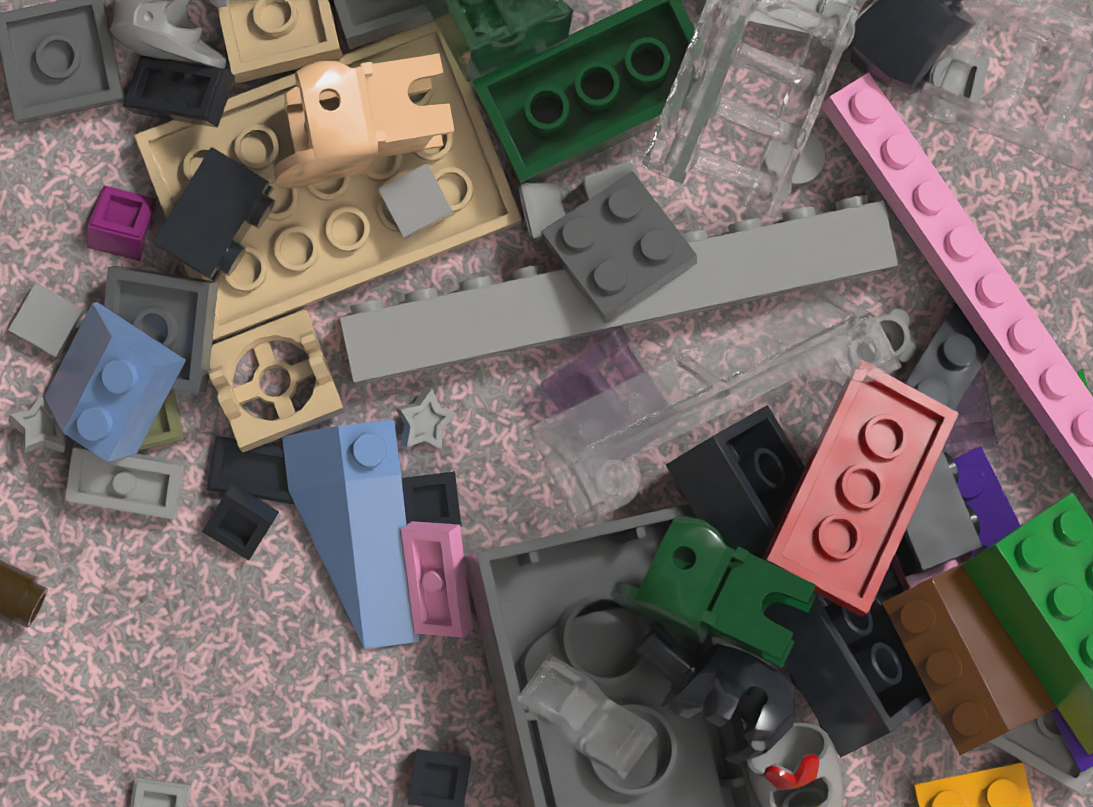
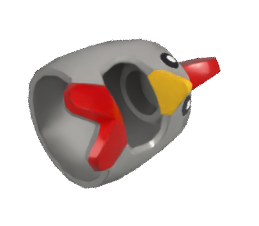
(798, 771)

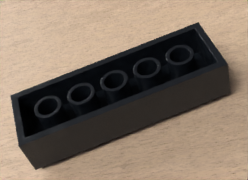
(841, 662)

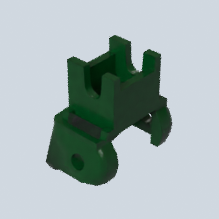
(715, 593)

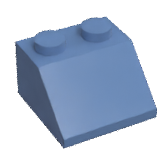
(111, 385)

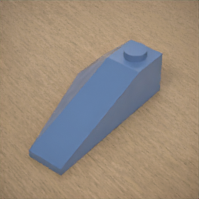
(354, 511)

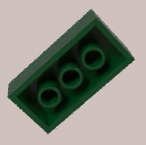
(586, 91)

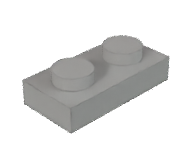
(127, 484)

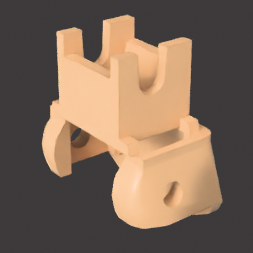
(358, 117)

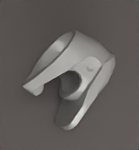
(164, 31)

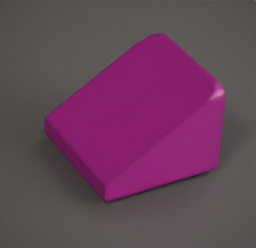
(120, 223)

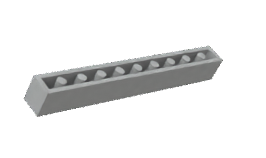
(551, 309)

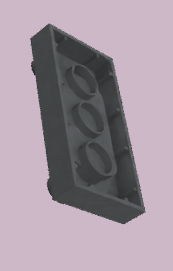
(558, 602)

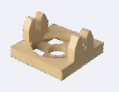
(254, 431)

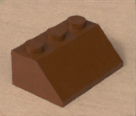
(966, 659)

